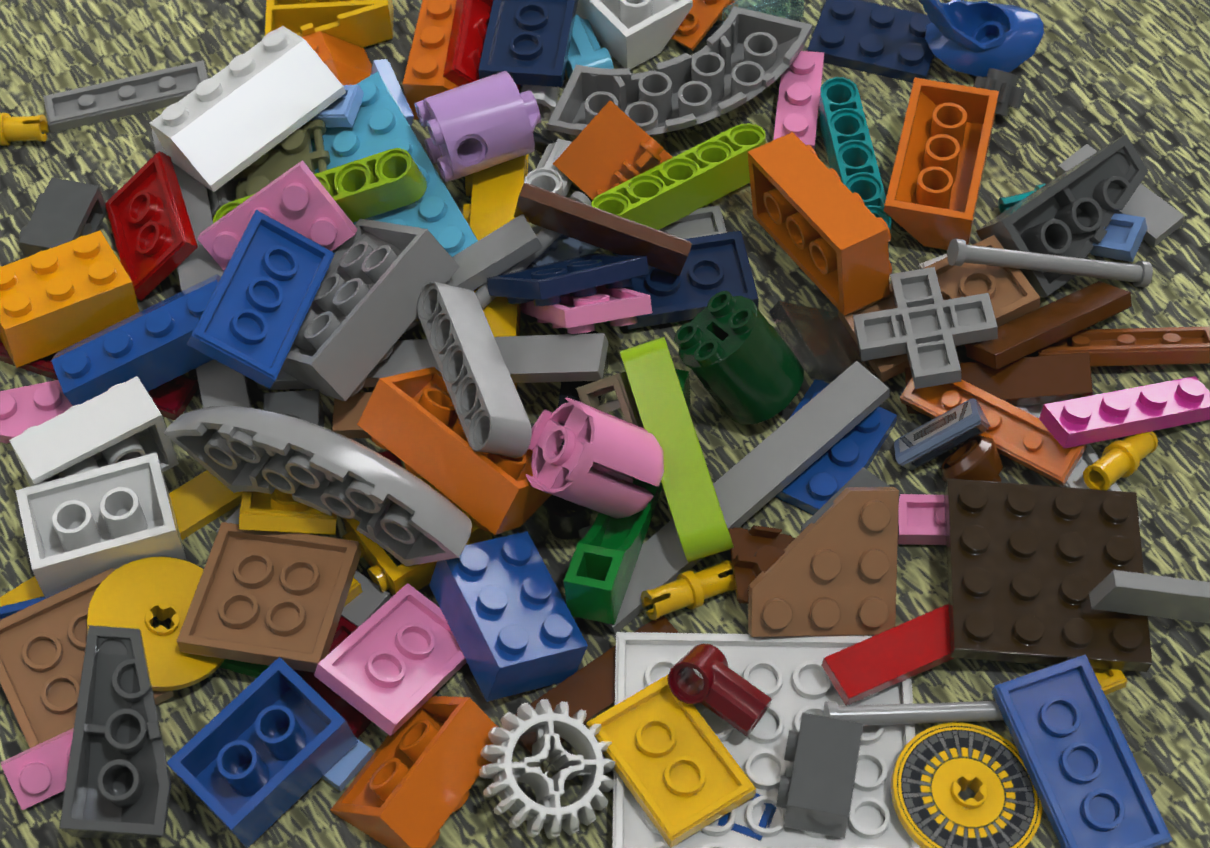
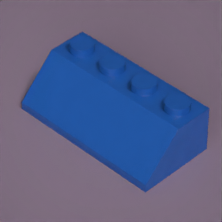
(141, 346)

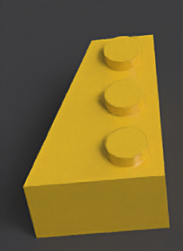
(350, 20)

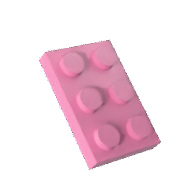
(291, 199)
(581, 313)
(394, 660)

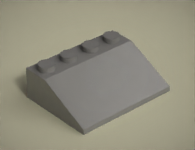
(365, 305)

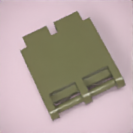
(284, 157)

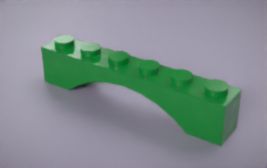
(609, 553)

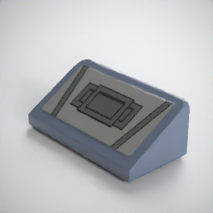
(940, 435)

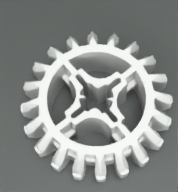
(549, 729)

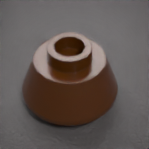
(974, 460)

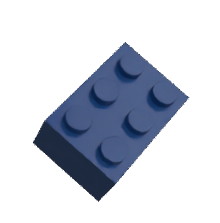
(508, 616)
(263, 752)

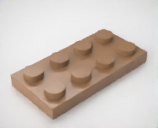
(1007, 288)

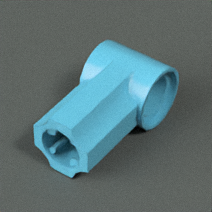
(585, 48)

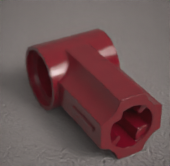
(719, 690)

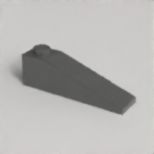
(1070, 210)
(117, 754)

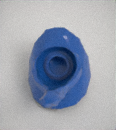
(981, 35)

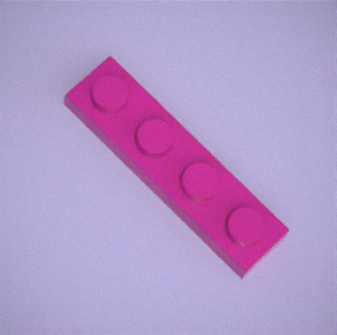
(1127, 412)

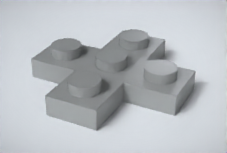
(925, 327)

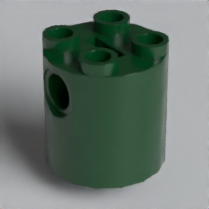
(740, 359)

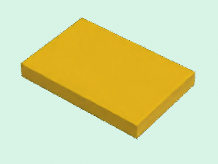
(672, 762)

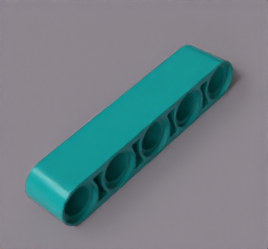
(850, 144)

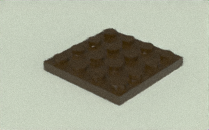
(1026, 570)

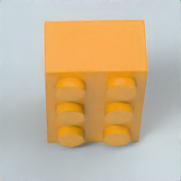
(62, 297)

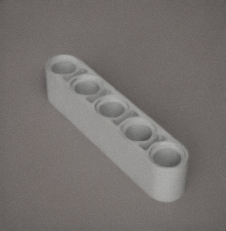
(474, 370)

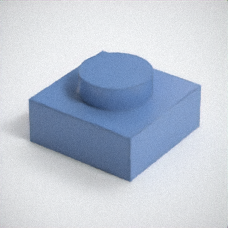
(1122, 238)

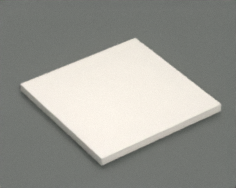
(793, 677)

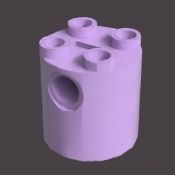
(478, 125)

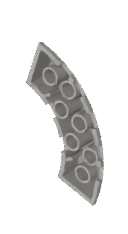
(688, 90)

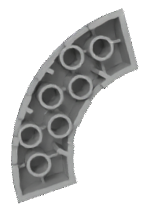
(327, 472)

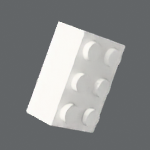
(95, 434)

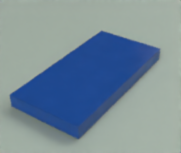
(261, 299)
(1079, 759)

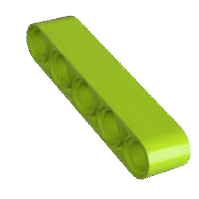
(686, 180)
(366, 185)
(685, 474)

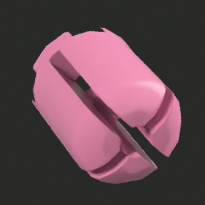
(595, 459)

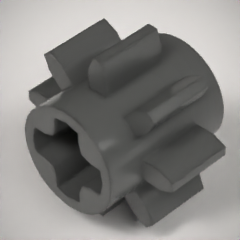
(1006, 84)

